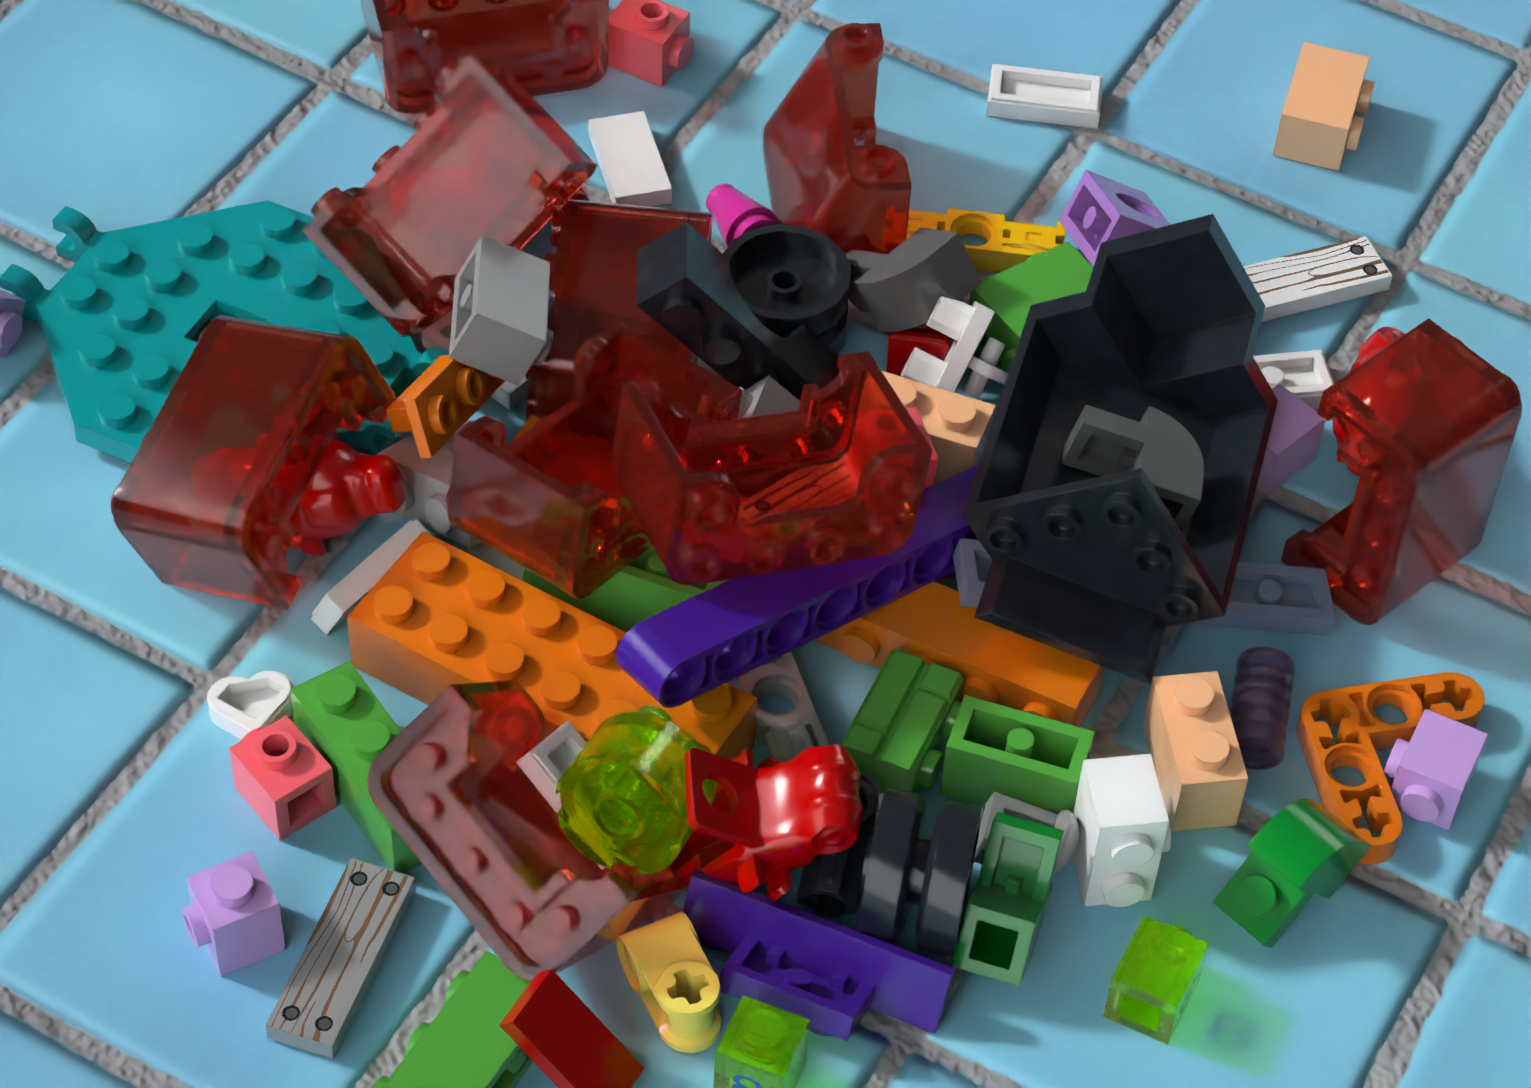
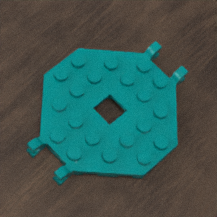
(143, 291)

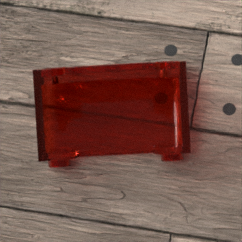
(812, 155)
(497, 841)

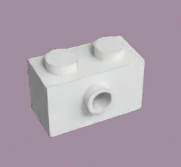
(1120, 830)

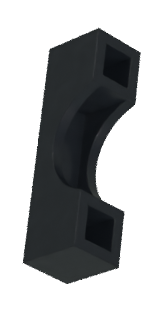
(693, 296)

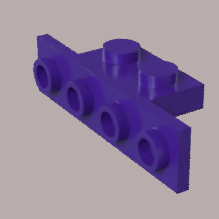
(812, 962)

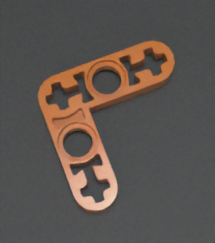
(1363, 734)

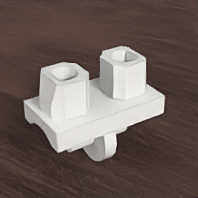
(967, 327)

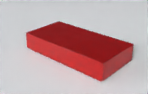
(568, 1037)

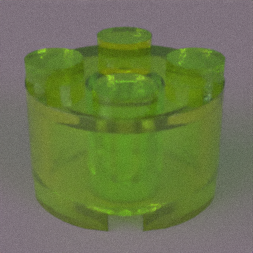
(628, 792)

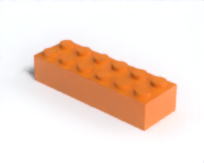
(462, 621)

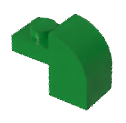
(1291, 859)
(1008, 899)

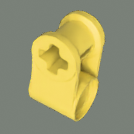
(673, 981)

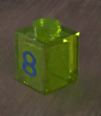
(1155, 979)
(761, 1048)

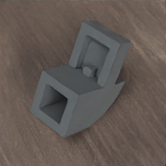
(908, 281)
(1157, 444)

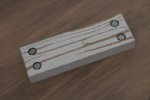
(341, 958)

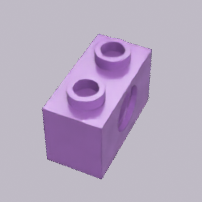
(1107, 211)

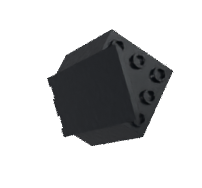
(1099, 557)

